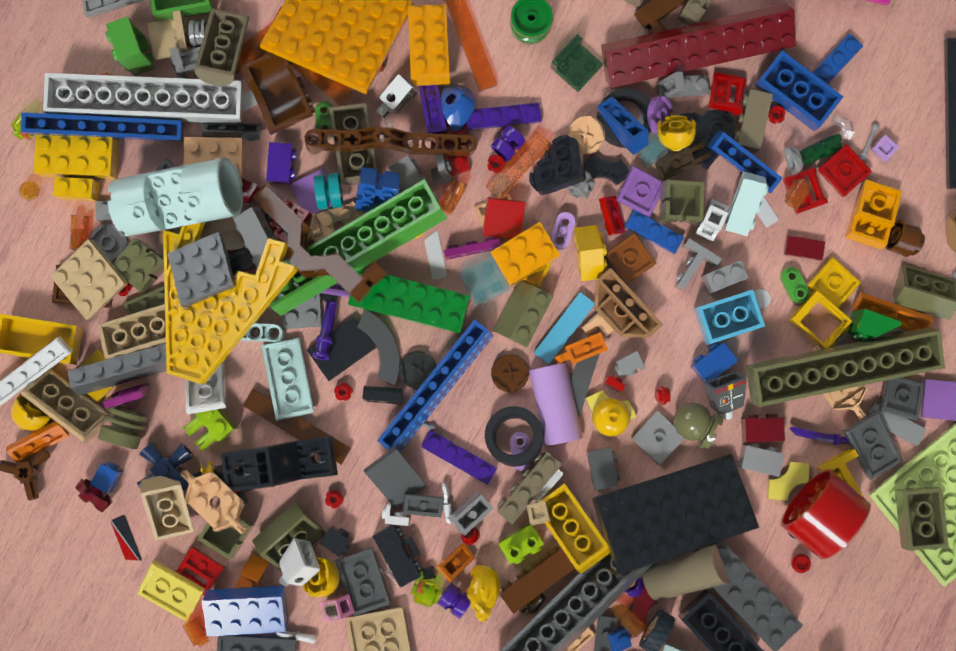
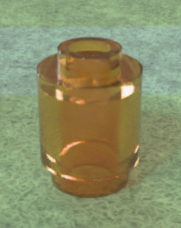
(797, 193)

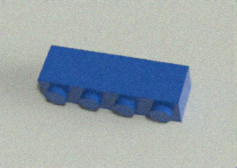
(742, 159)

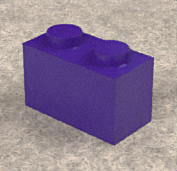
(280, 163)

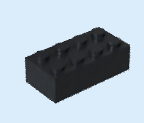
(716, 626)

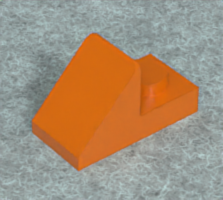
(456, 562)
(252, 572)

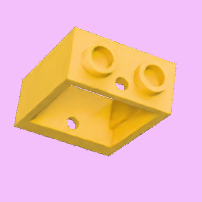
(804, 308)

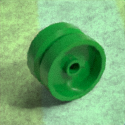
(535, 30)

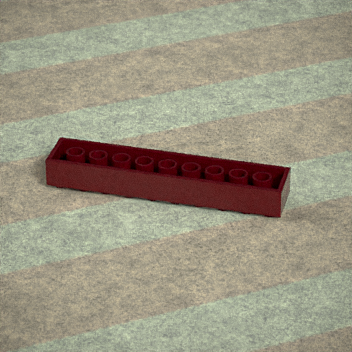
(699, 45)

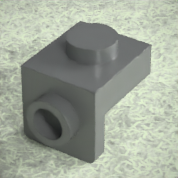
(442, 172)

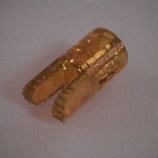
(451, 199)
(78, 236)
(628, 620)

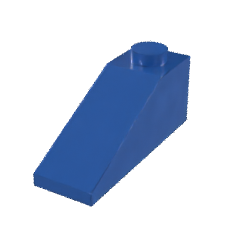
(624, 125)

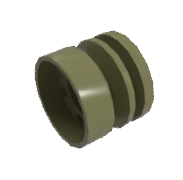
(123, 426)

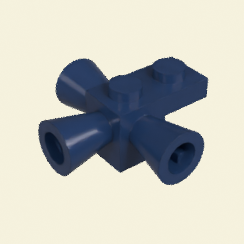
(168, 465)

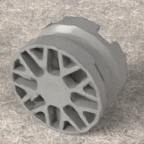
(196, 31)

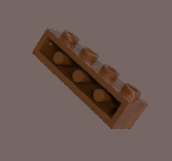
(536, 580)

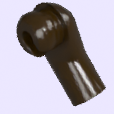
(533, 606)

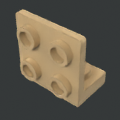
(169, 34)

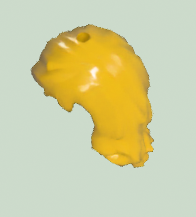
(483, 591)

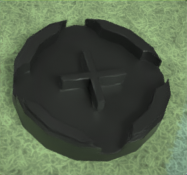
(416, 368)

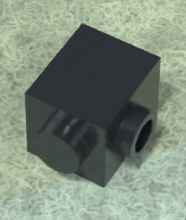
(337, 540)

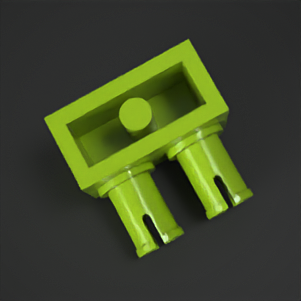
(216, 422)
(520, 544)

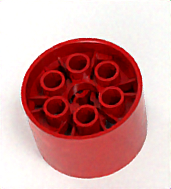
(826, 514)

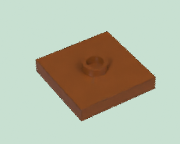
(630, 258)

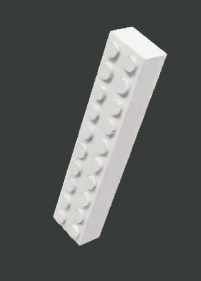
(143, 98)

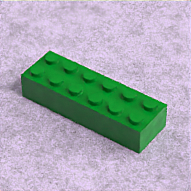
(415, 303)

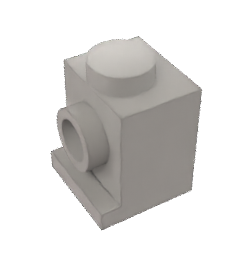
(629, 364)

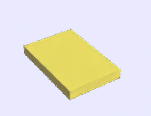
(171, 591)

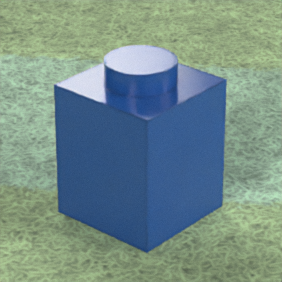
(107, 477)

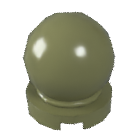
(695, 423)

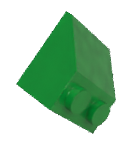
(869, 324)

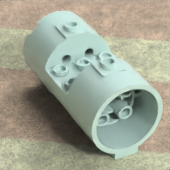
(176, 197)

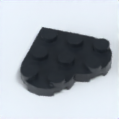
(705, 130)
(560, 166)

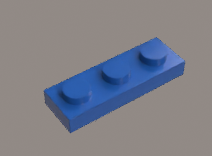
(838, 59)
(654, 232)

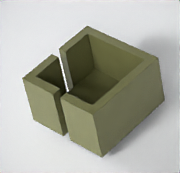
(681, 201)
(137, 265)
(227, 541)

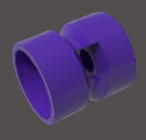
(508, 143)
(454, 600)

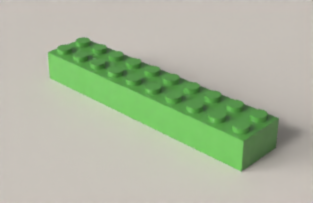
(366, 240)

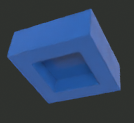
(619, 639)

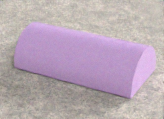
(556, 404)

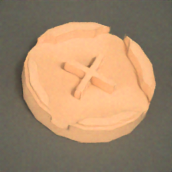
(589, 133)

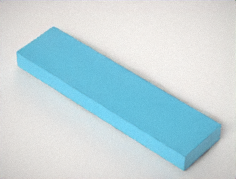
(564, 328)

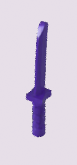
(835, 439)

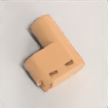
(597, 322)

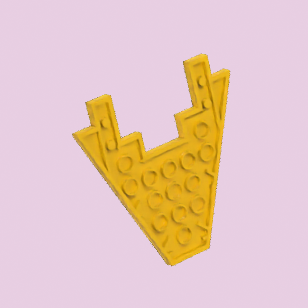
(209, 330)

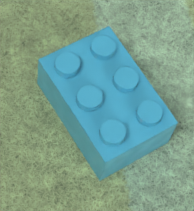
(729, 317)

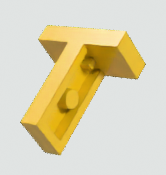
(838, 464)

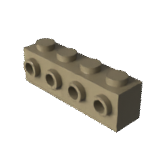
(525, 491)

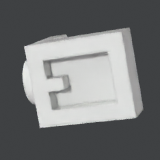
(396, 519)

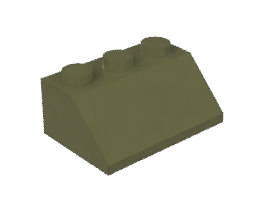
(925, 292)
(523, 313)
(291, 524)

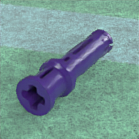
(324, 338)

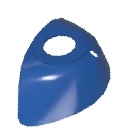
(459, 111)

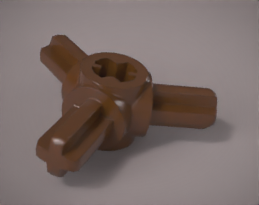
(19, 472)

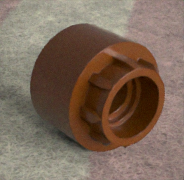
(905, 239)

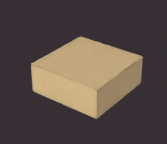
(538, 513)

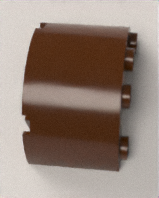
(277, 92)

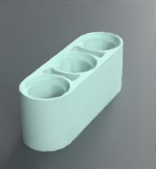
(265, 333)

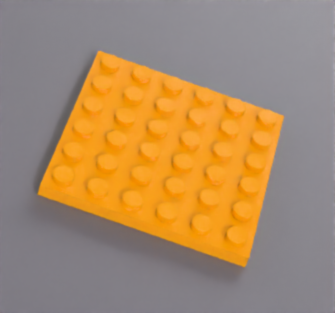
(338, 36)

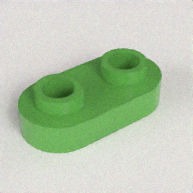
(323, 119)
(794, 285)

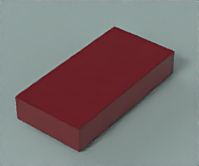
(804, 248)

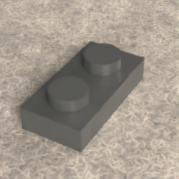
(422, 505)

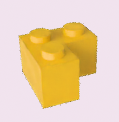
(590, 252)

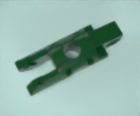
(821, 149)

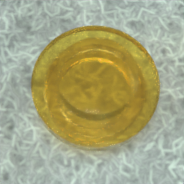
(29, 190)

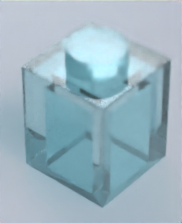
(653, 153)

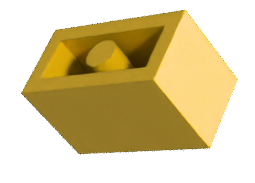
(76, 189)

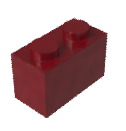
(763, 429)

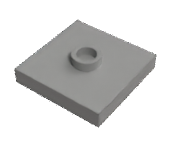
(657, 437)

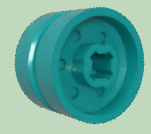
(328, 191)

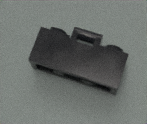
(399, 561)

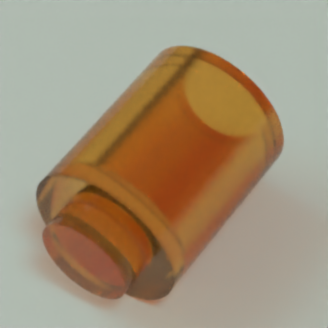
(196, 631)

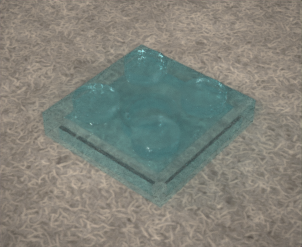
(483, 281)

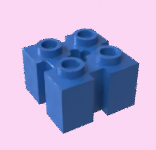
(375, 188)

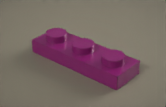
(471, 248)

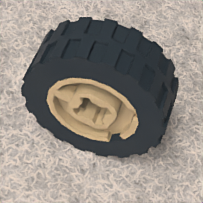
(657, 631)

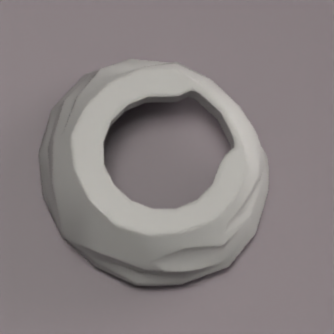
(793, 160)

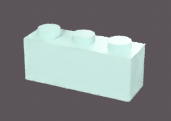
(746, 203)

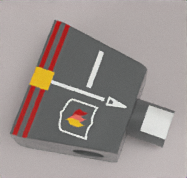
(726, 393)

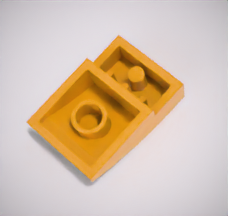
(874, 214)

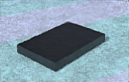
(347, 348)

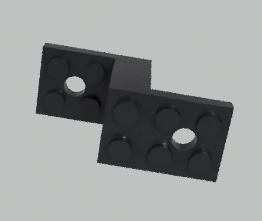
(279, 463)

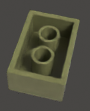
(921, 518)

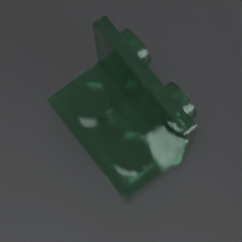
(576, 64)

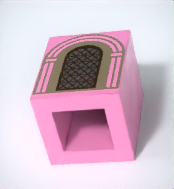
(337, 607)

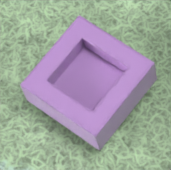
(885, 148)

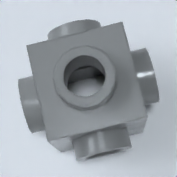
(584, 188)

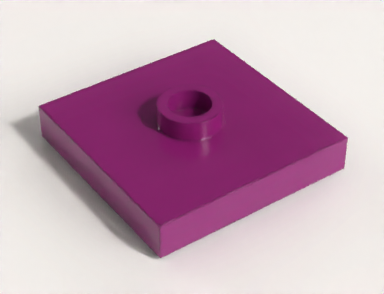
(127, 395)

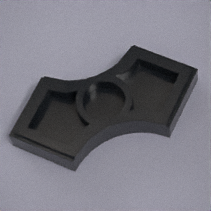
(612, 171)

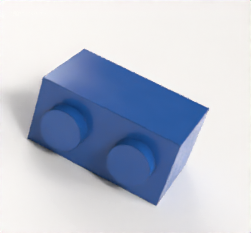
(714, 362)

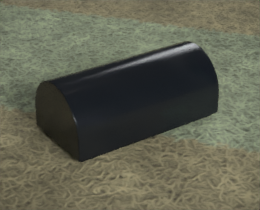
(382, 395)

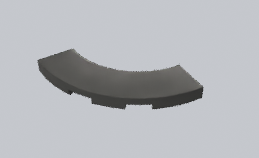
(385, 345)

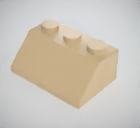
(165, 507)

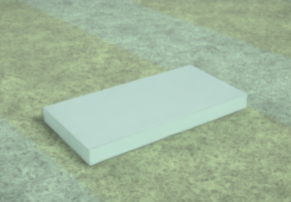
(287, 379)

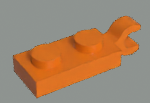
(583, 349)

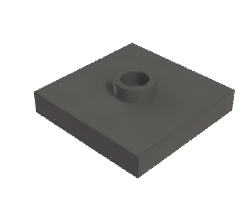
(902, 398)

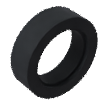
(625, 94)
(500, 417)

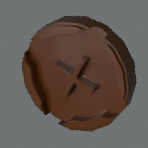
(510, 373)

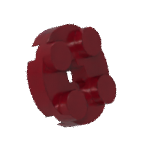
(91, 494)

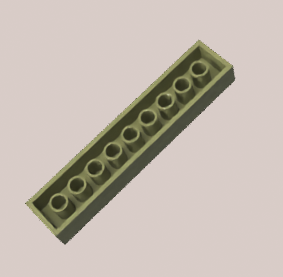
(845, 366)

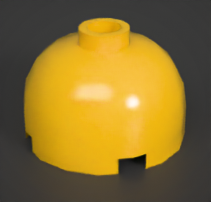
(676, 132)
(27, 415)
(610, 417)
(324, 581)

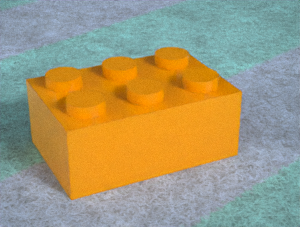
(525, 254)

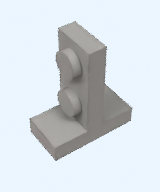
(183, 61)
(683, 86)
(694, 261)

